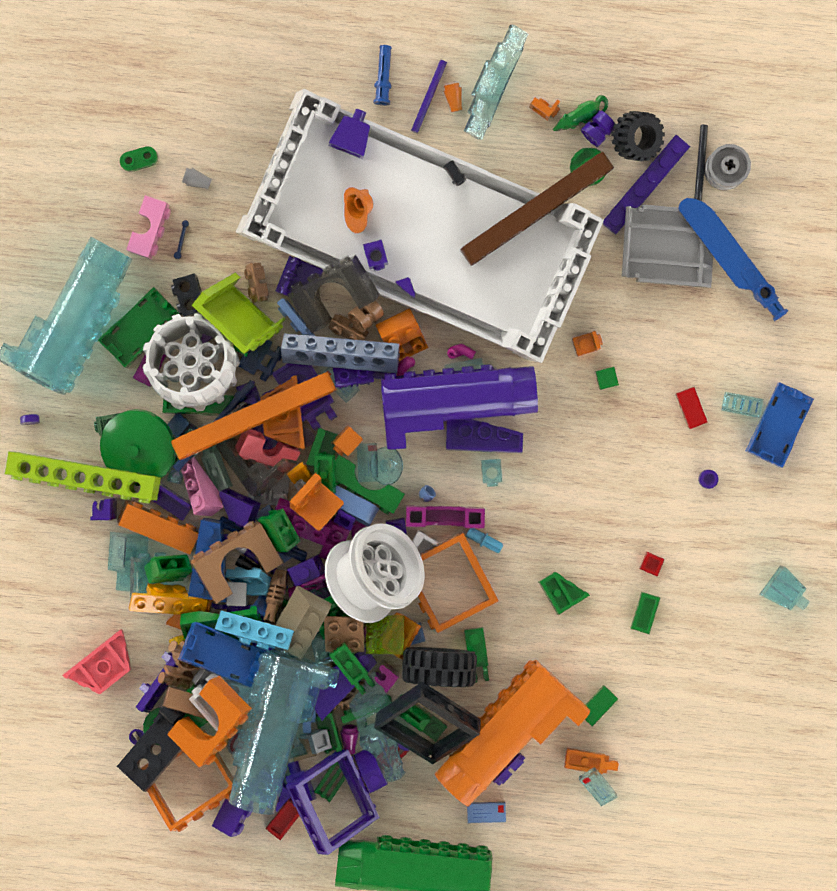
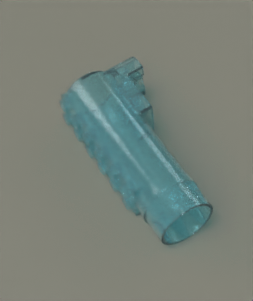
(59, 345)
(280, 700)

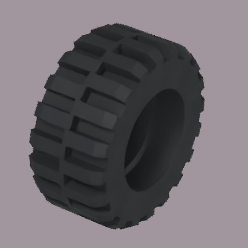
(439, 666)

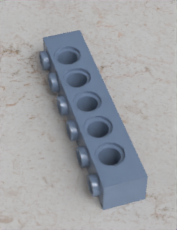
(340, 353)

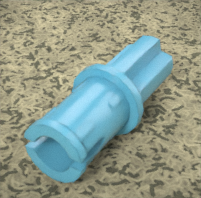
(484, 539)

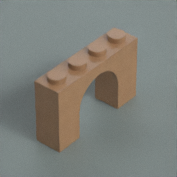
(209, 563)

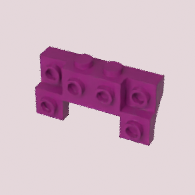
(329, 535)

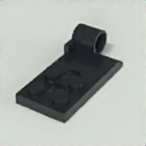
(143, 750)

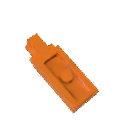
(586, 760)

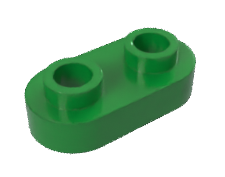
(138, 159)

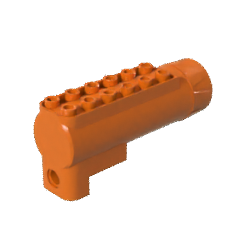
(523, 711)

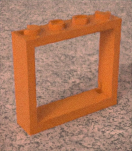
(424, 605)
(196, 814)

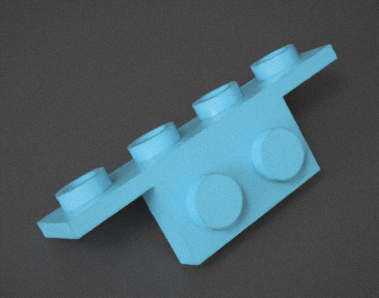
(254, 631)

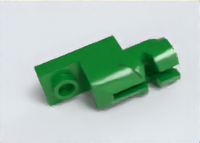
(424, 721)

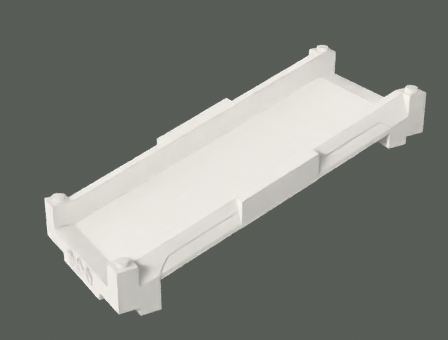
(424, 221)

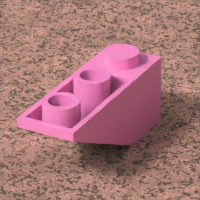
(201, 490)

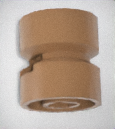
(363, 317)

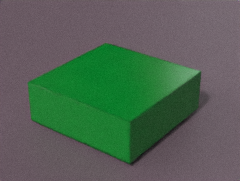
(607, 378)

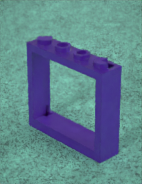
(308, 815)

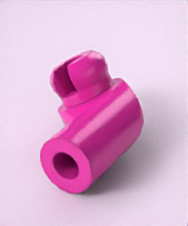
(459, 350)
(405, 364)

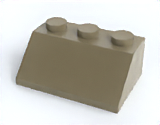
(304, 616)

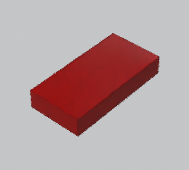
(691, 408)
(283, 820)

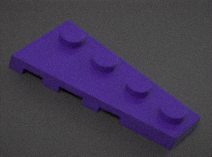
(482, 437)
(331, 697)

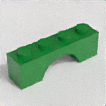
(387, 497)

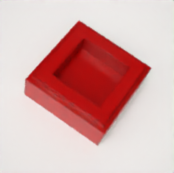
(651, 564)

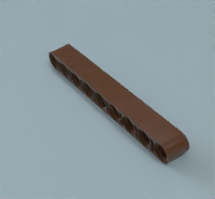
(537, 208)

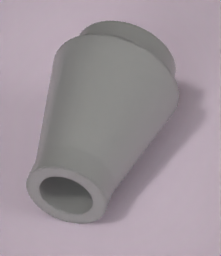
(196, 179)

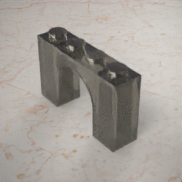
(347, 273)

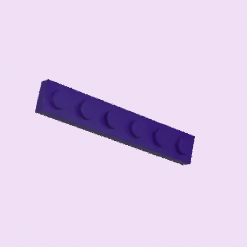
(646, 183)

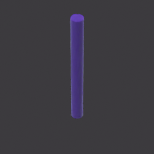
(428, 97)

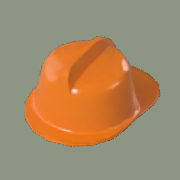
(356, 209)

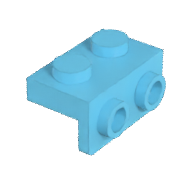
(256, 580)

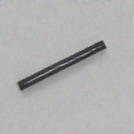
(701, 162)

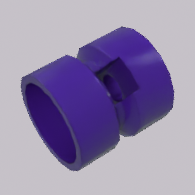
(598, 129)

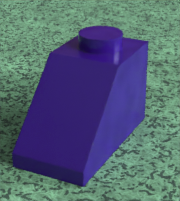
(239, 507)
(370, 770)

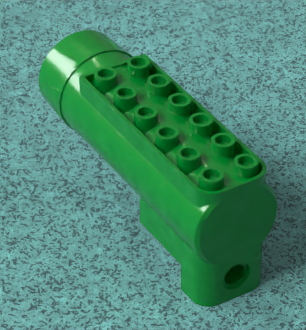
(413, 865)

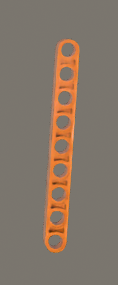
(253, 416)

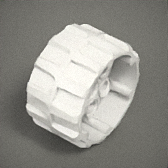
(163, 343)

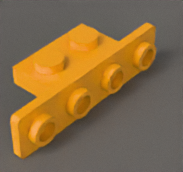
(166, 600)

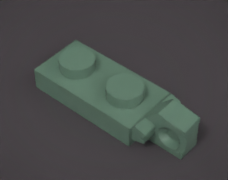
(215, 468)

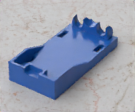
(779, 425)
(220, 654)

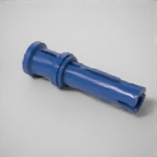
(383, 85)

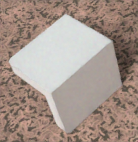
(424, 542)
(239, 595)

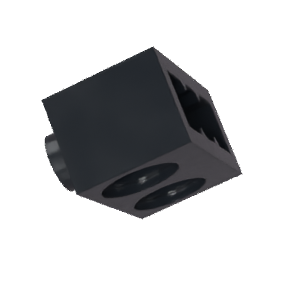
(185, 297)

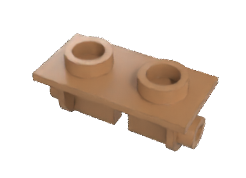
(256, 291)
(340, 326)

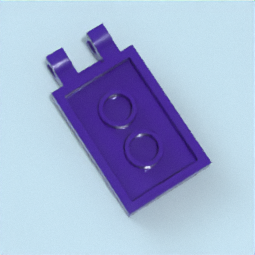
(312, 409)

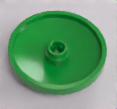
(138, 444)

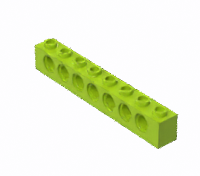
(17, 462)

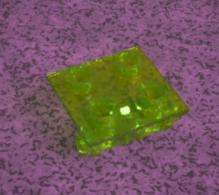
(385, 635)

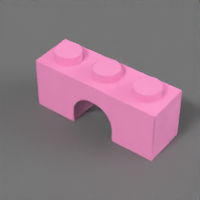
(145, 244)

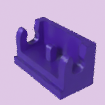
(106, 511)

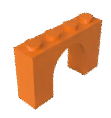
(230, 711)

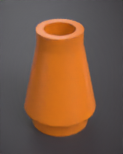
(453, 94)

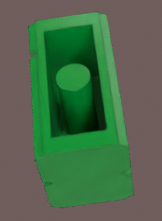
(168, 568)

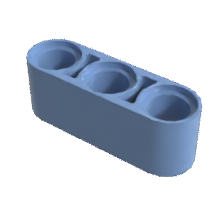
(356, 506)

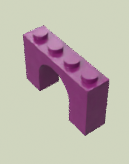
(445, 516)

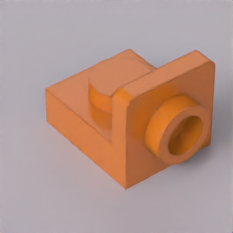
(541, 107)
(587, 343)

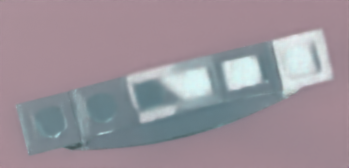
(493, 81)

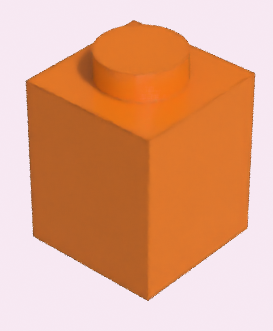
(346, 441)

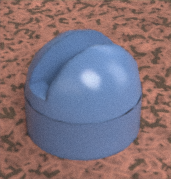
(427, 493)

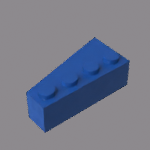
(209, 532)

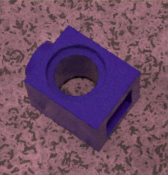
(376, 246)

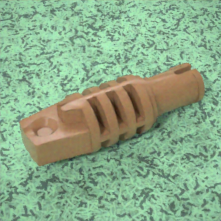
(275, 595)

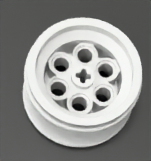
(374, 573)

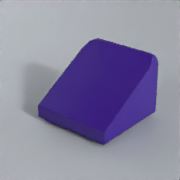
(406, 285)
(345, 520)

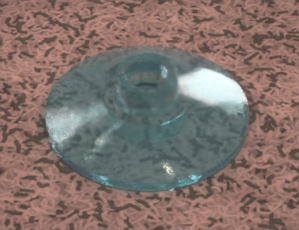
(385, 458)

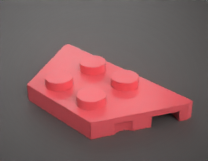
(102, 665)

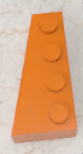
(158, 527)

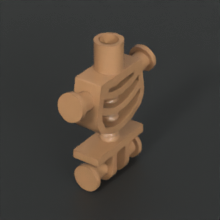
(178, 676)

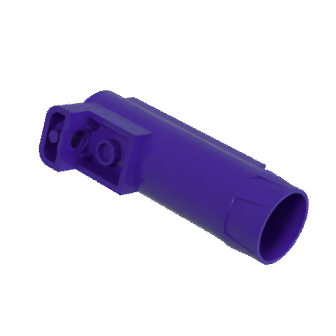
(427, 399)

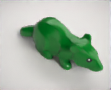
(583, 113)

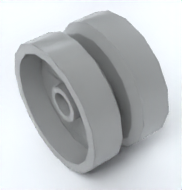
(735, 158)

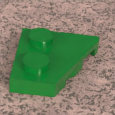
(561, 592)

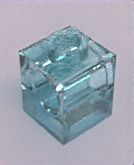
(486, 464)

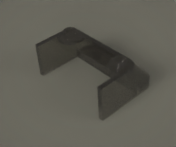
(254, 477)

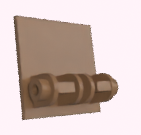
(344, 630)

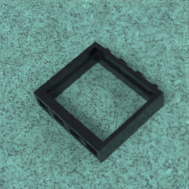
(467, 723)

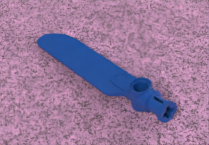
(729, 253)

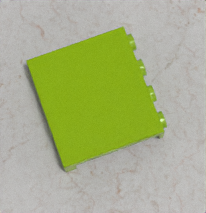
(236, 315)

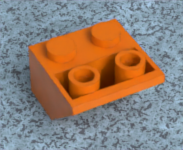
(404, 331)

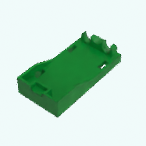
(137, 327)
(210, 619)

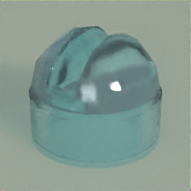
(175, 477)

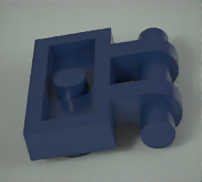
(253, 360)

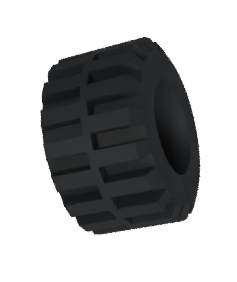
(625, 136)

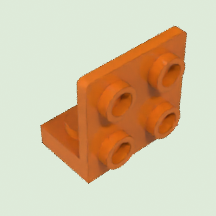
(316, 503)

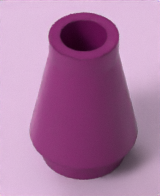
(349, 737)

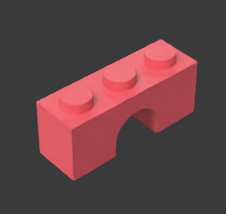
(251, 447)

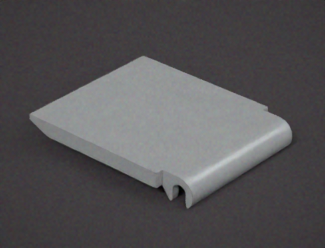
(664, 248)

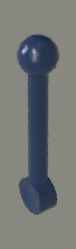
(177, 255)

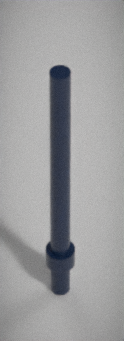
(239, 396)

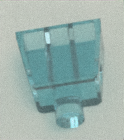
(785, 590)

